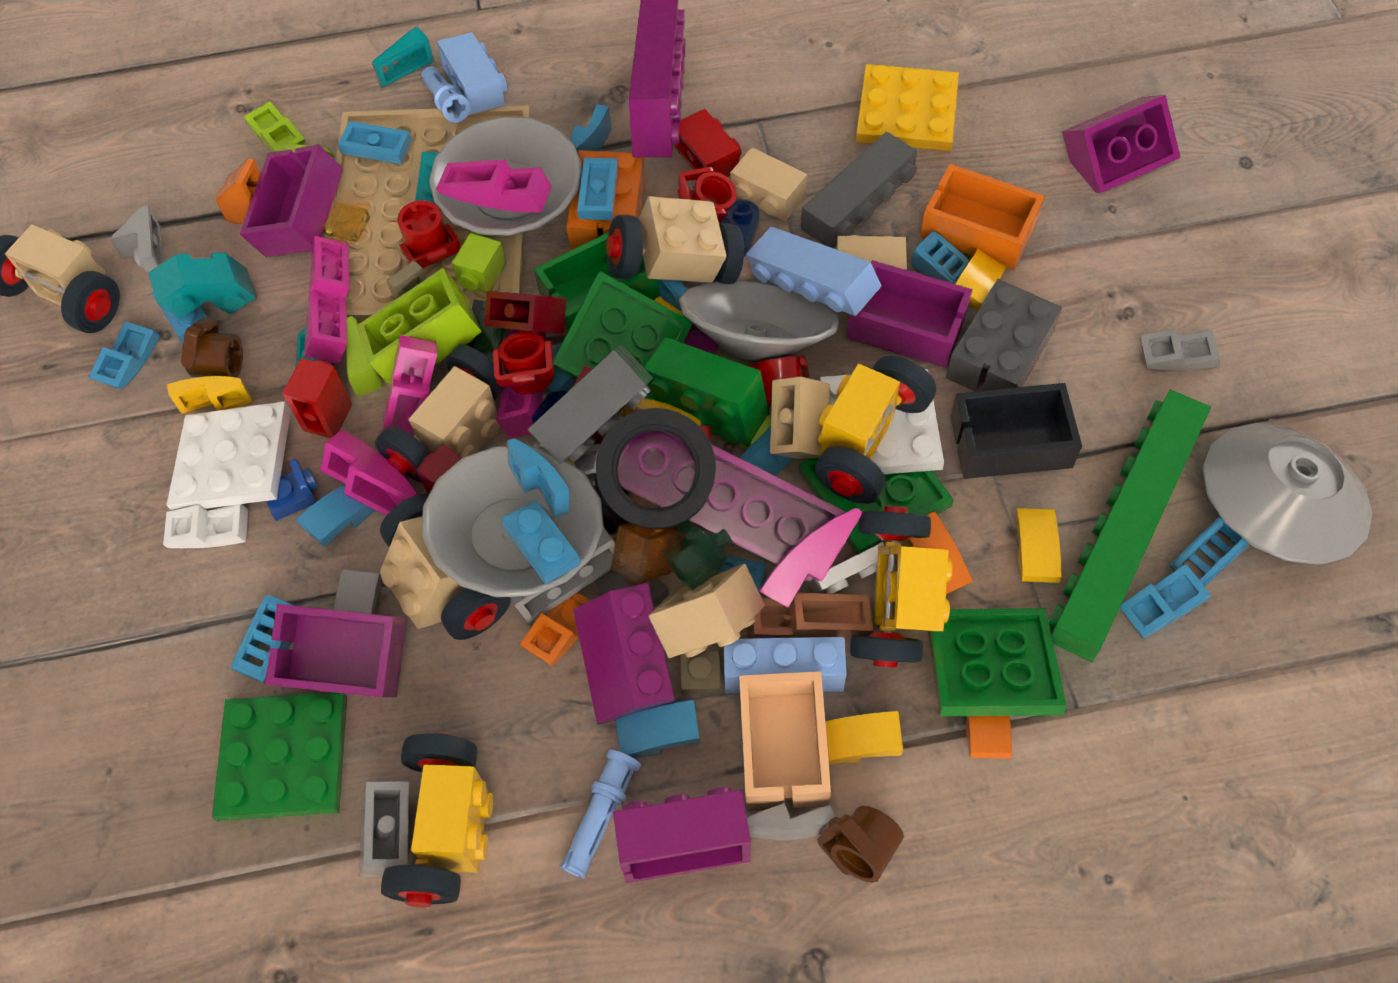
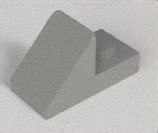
(140, 239)

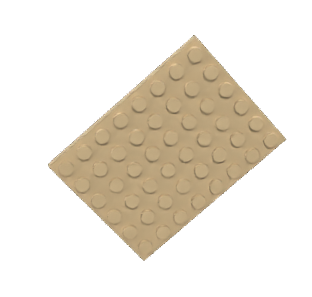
(387, 188)

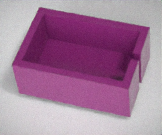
(291, 200)
(912, 315)
(337, 651)
(682, 835)

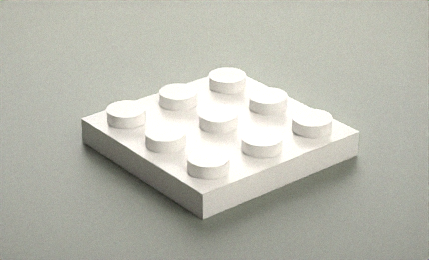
(909, 443)
(230, 457)

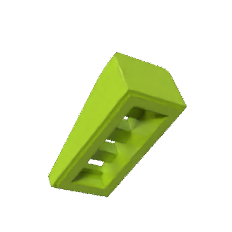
(359, 372)

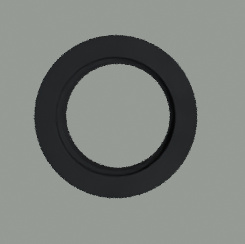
(647, 421)

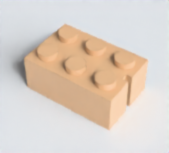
(784, 740)

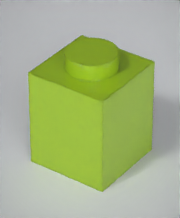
(479, 263)

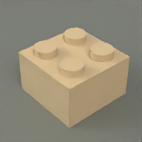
(707, 614)

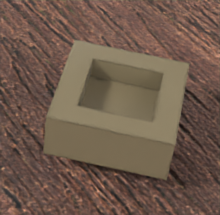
(406, 279)
(701, 673)

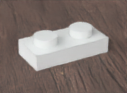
(835, 579)

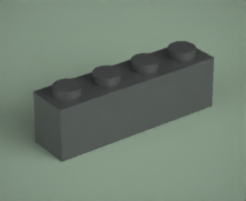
(859, 190)

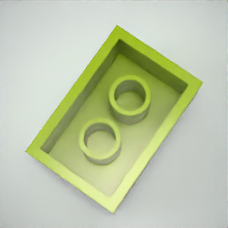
(430, 311)

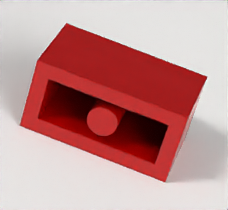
(707, 144)
(317, 397)

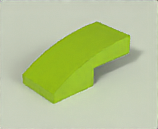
(273, 128)

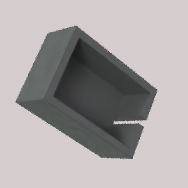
(1004, 338)
(592, 405)

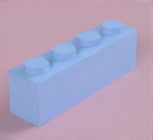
(813, 271)

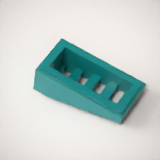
(416, 52)

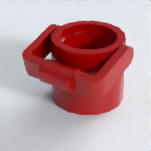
(708, 187)
(425, 234)
(526, 362)
(780, 369)

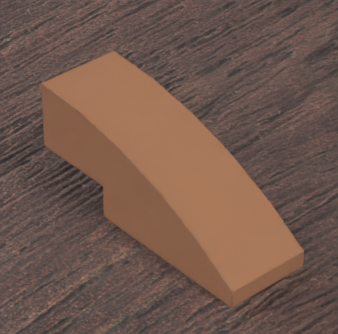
(814, 617)

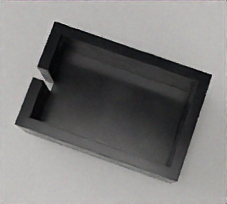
(1015, 430)

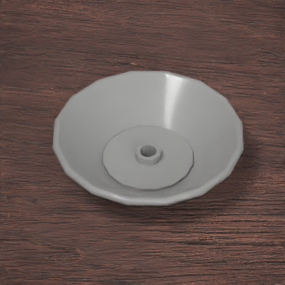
(523, 145)
(757, 318)
(1287, 493)
(467, 531)

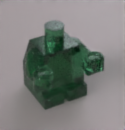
(697, 554)

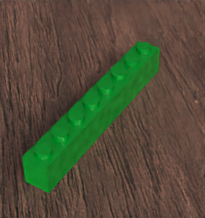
(1129, 526)

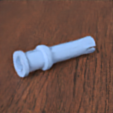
(446, 96)
(607, 794)

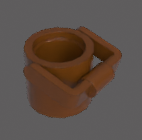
(210, 352)
(864, 842)

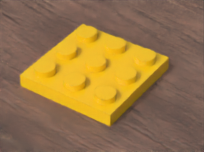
(908, 104)

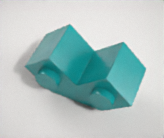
(187, 283)

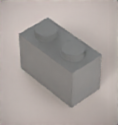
(383, 827)

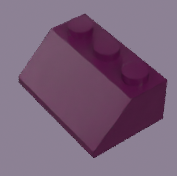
(1123, 142)
(622, 654)

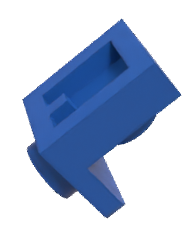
(294, 492)

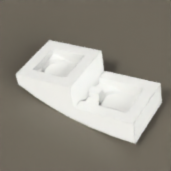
(204, 529)

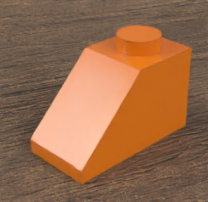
(238, 191)

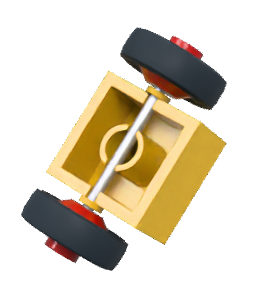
(862, 418)
(907, 587)
(447, 821)

